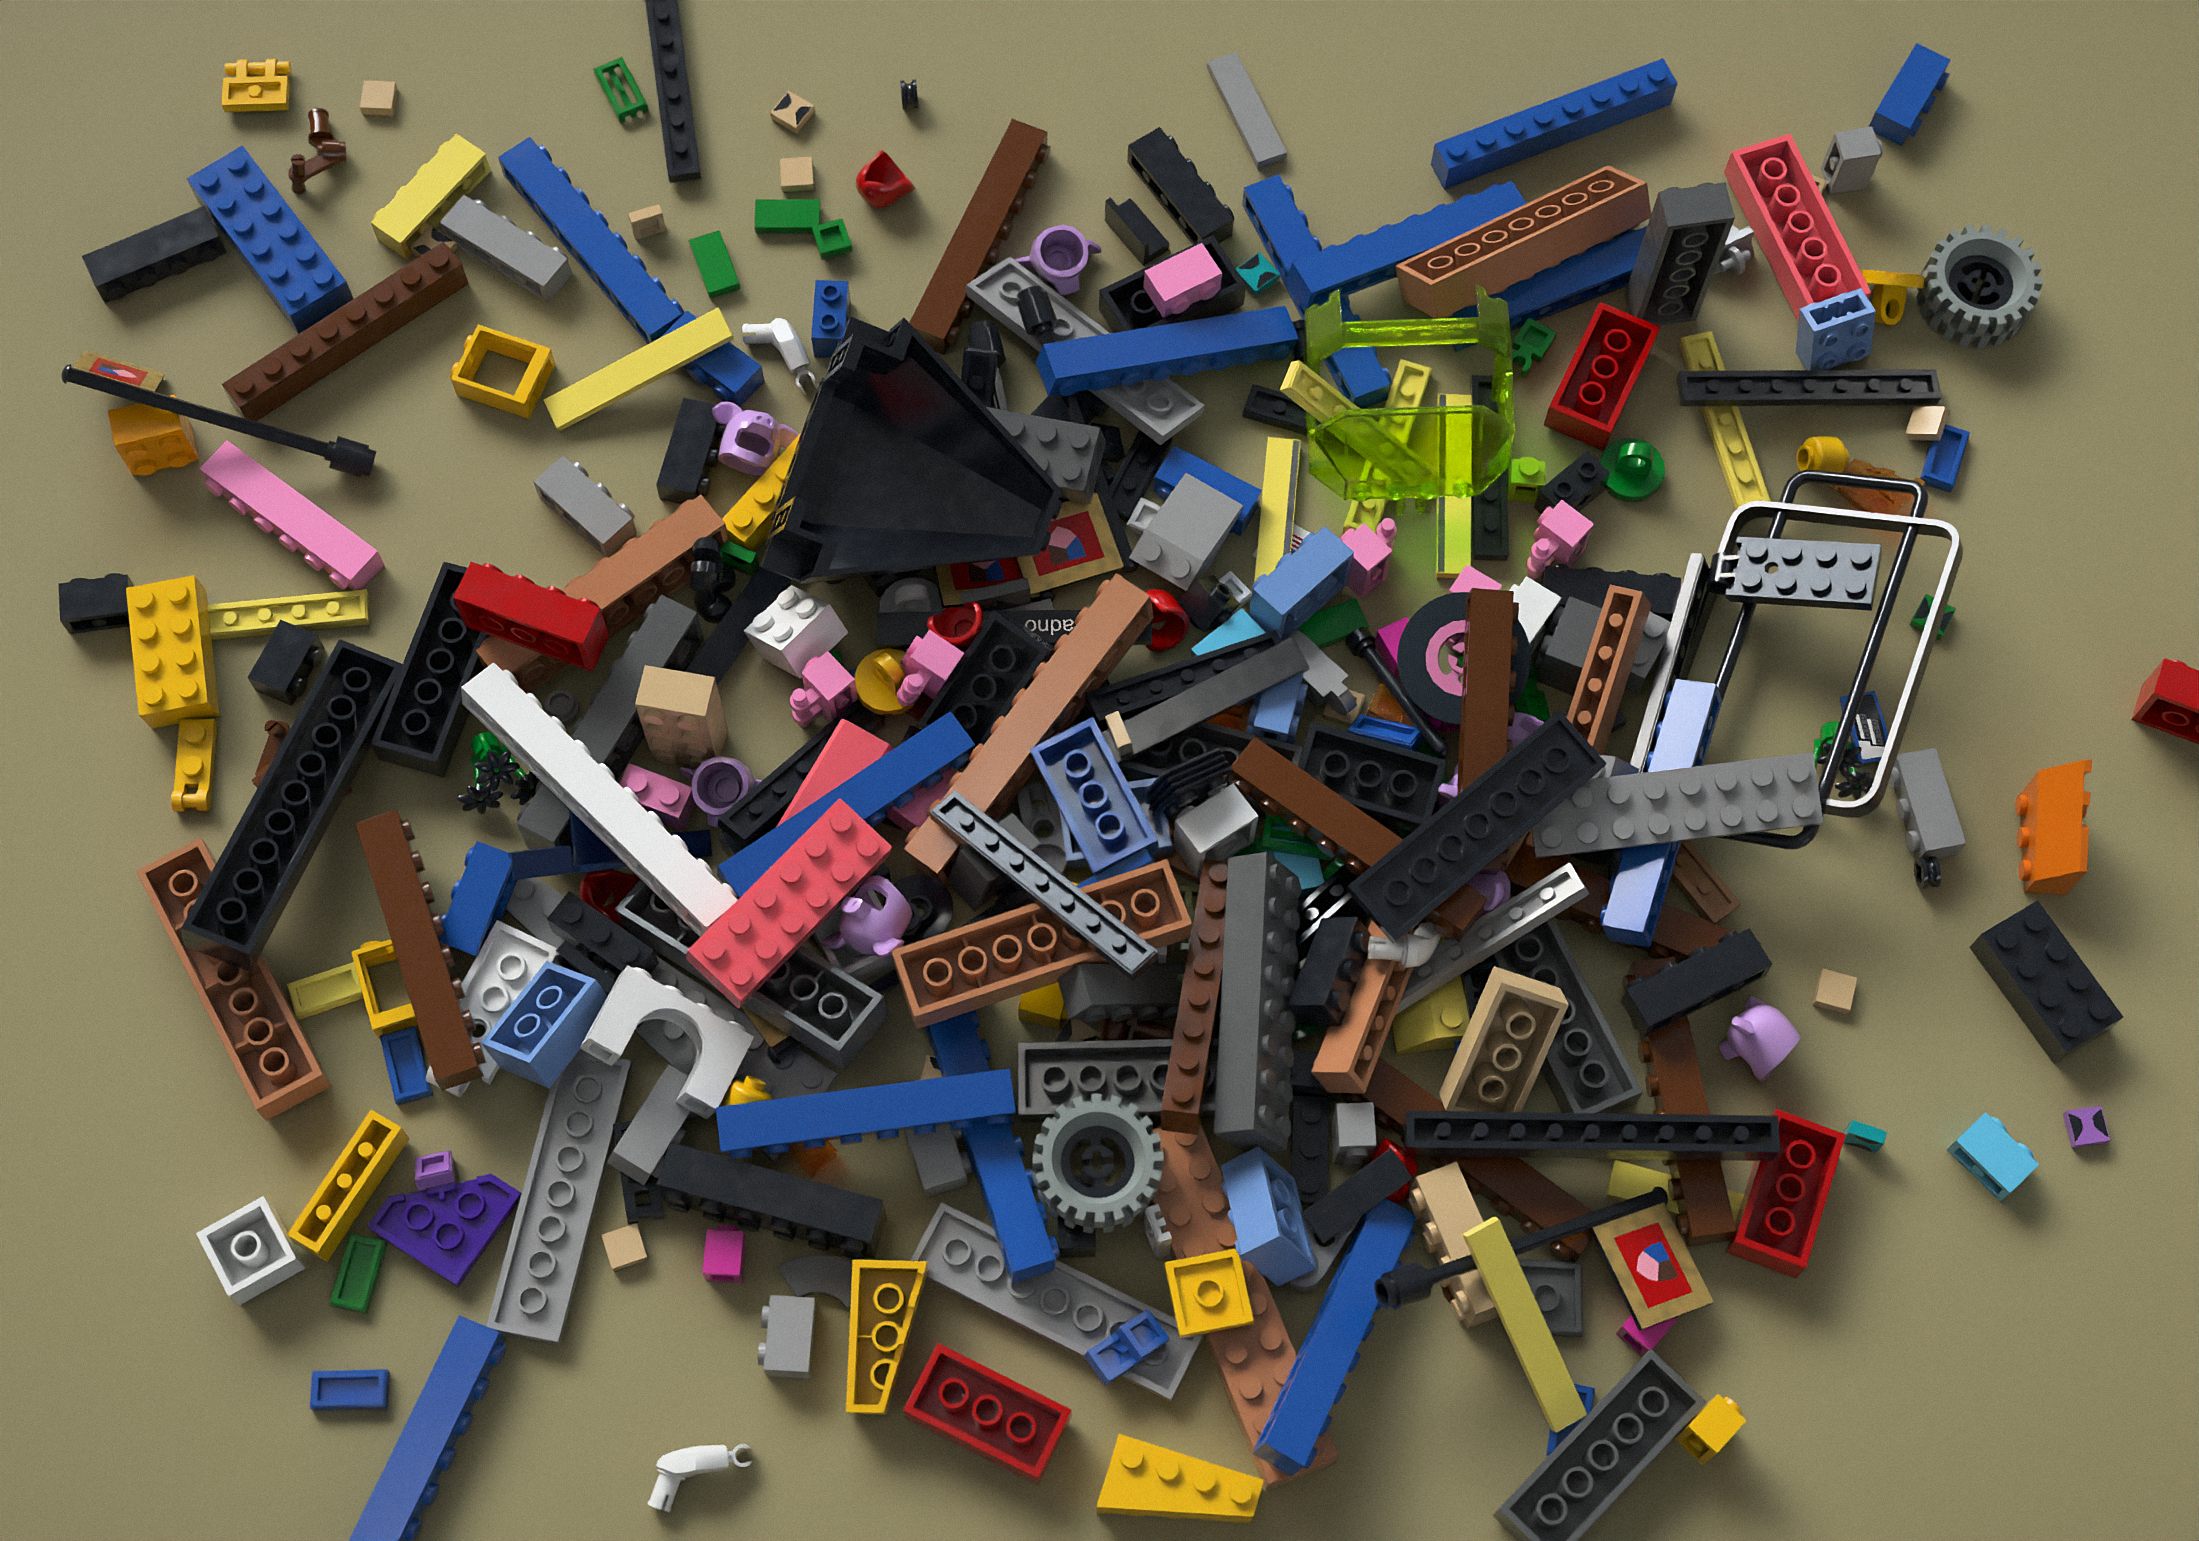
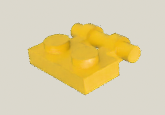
(256, 93)

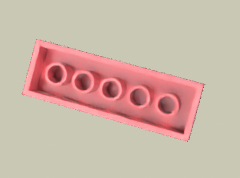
(1792, 223)
(788, 903)

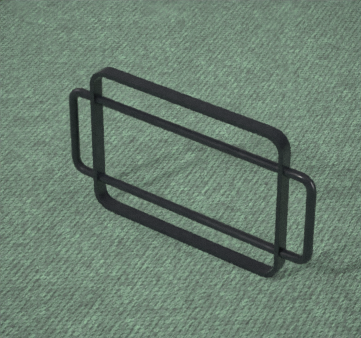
(1910, 527)

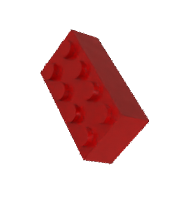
(1601, 376)
(531, 615)
(2171, 700)
(1787, 1197)
(987, 1413)

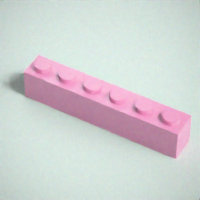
(291, 517)

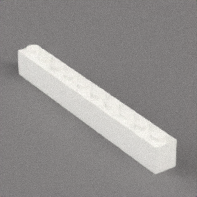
(597, 798)

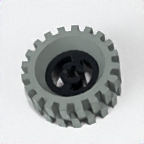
(2004, 298)
(1093, 1125)

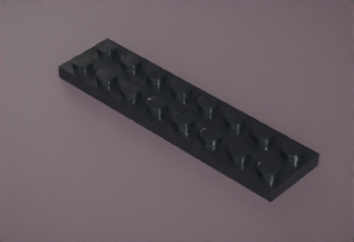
(1476, 827)

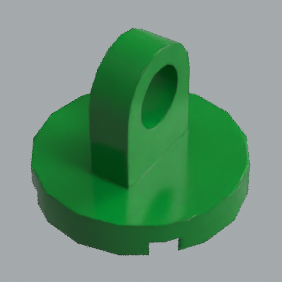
(1634, 469)

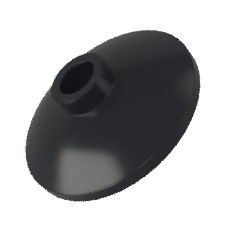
(933, 898)

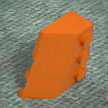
(2052, 829)

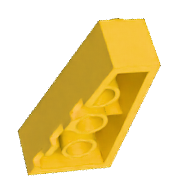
(881, 1320)
(1174, 1485)

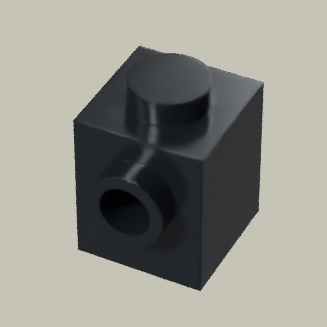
(1208, 603)

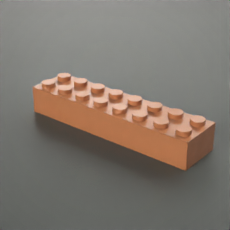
(1524, 241)
(621, 586)
(1030, 947)
(243, 1005)

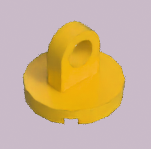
(1891, 288)
(879, 679)

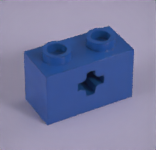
(830, 316)

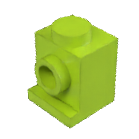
(1525, 473)

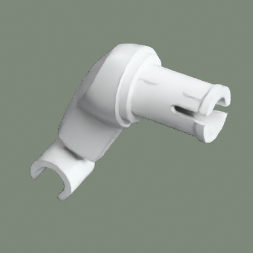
(789, 344)
(1410, 950)
(687, 1463)

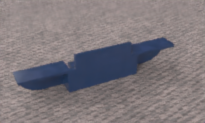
(589, 853)

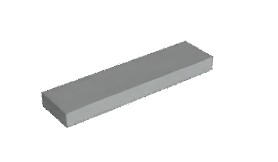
(1246, 110)

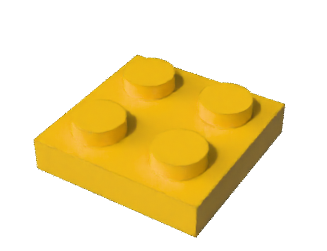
(1208, 1293)

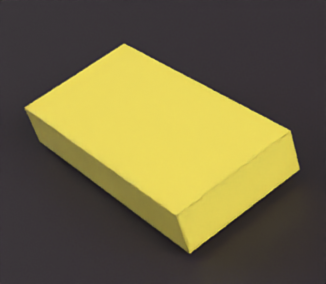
(325, 991)

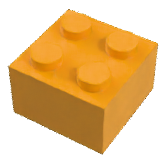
(152, 438)

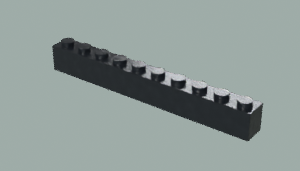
(1591, 1135)

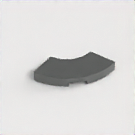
(819, 1277)

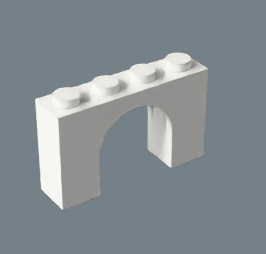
(716, 1043)

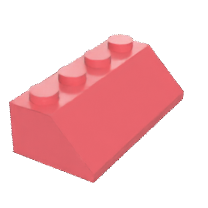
(843, 756)

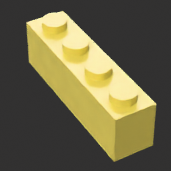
(430, 194)

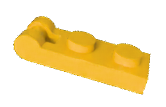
(194, 764)

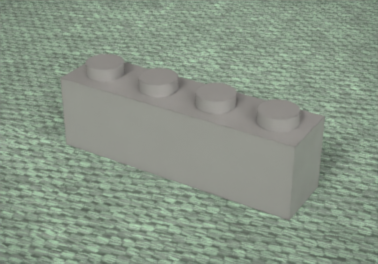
(507, 248)

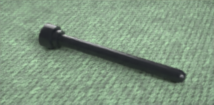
(1362, 644)

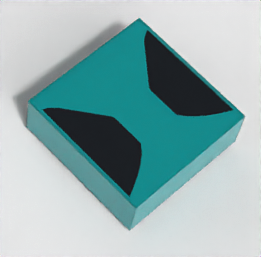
(1258, 274)
(1864, 1136)

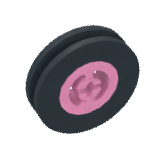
(1419, 653)

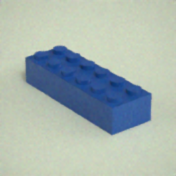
(270, 239)

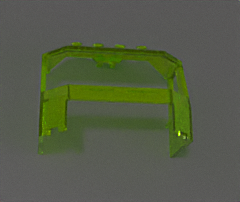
(1412, 448)

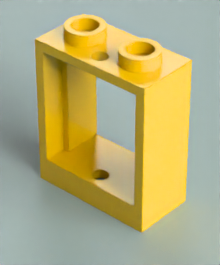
(532, 384)
(389, 1021)

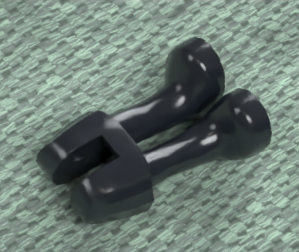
(709, 579)

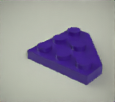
(447, 1223)

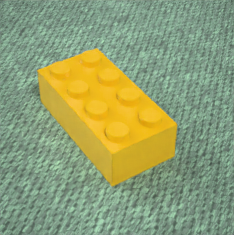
(172, 651)

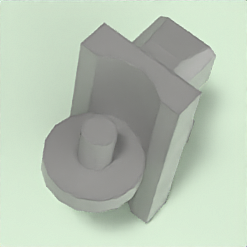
(1736, 251)

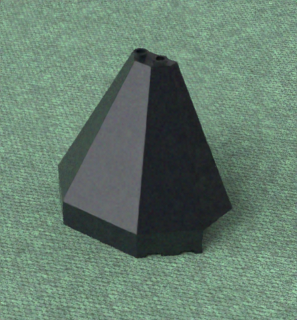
(903, 470)

